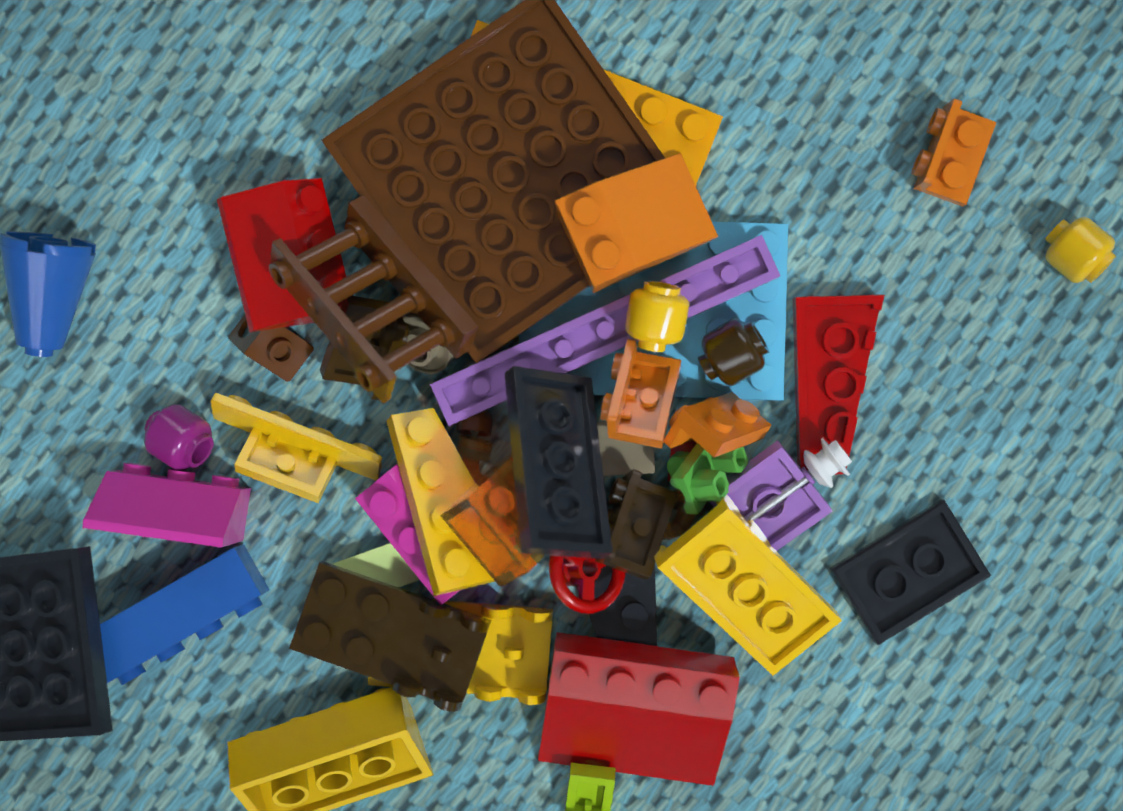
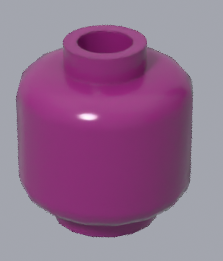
(178, 437)

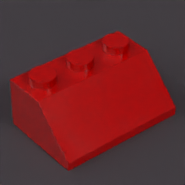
(257, 217)

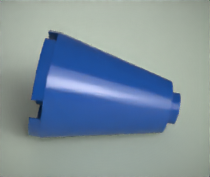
(44, 286)

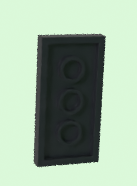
(557, 464)

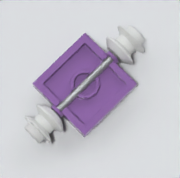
(782, 494)

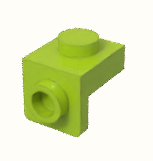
(590, 788)

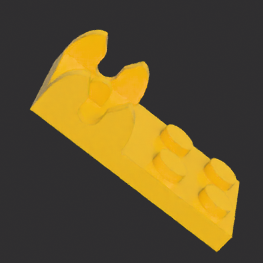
(747, 587)
(513, 653)

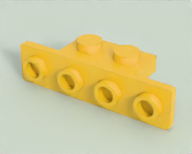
(289, 453)

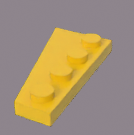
(432, 482)

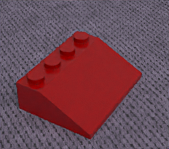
(638, 708)

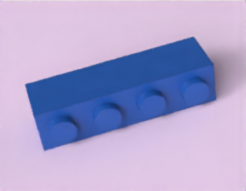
(179, 611)

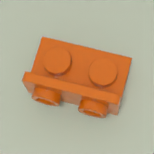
(953, 154)

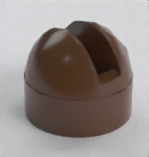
(480, 422)

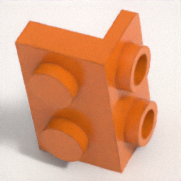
(641, 397)
(717, 424)

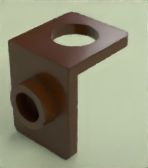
(274, 349)

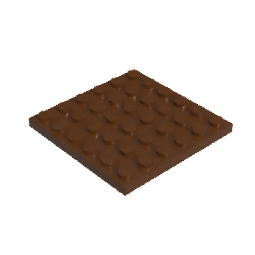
(480, 153)

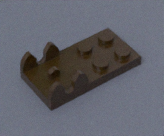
(391, 635)

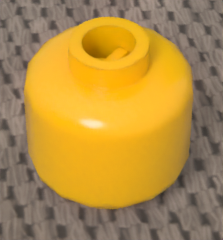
(1080, 250)
(657, 315)

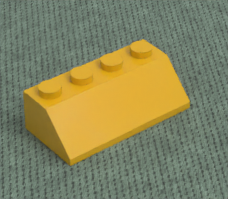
(330, 756)

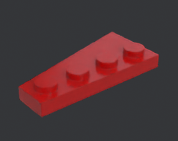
(830, 366)

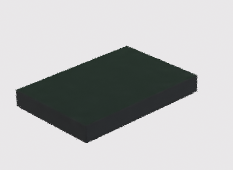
(910, 572)

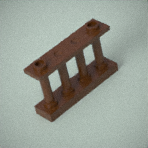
(392, 262)

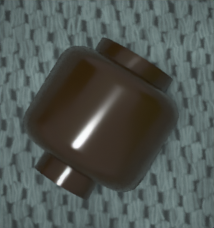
(733, 352)

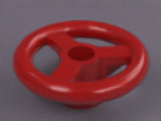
(582, 572)

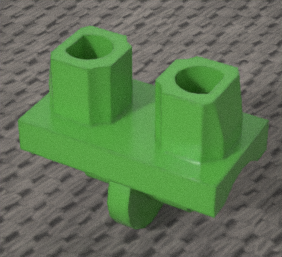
(703, 476)

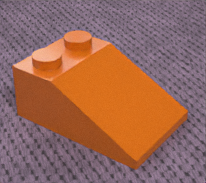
(634, 221)

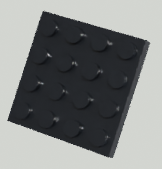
(51, 648)

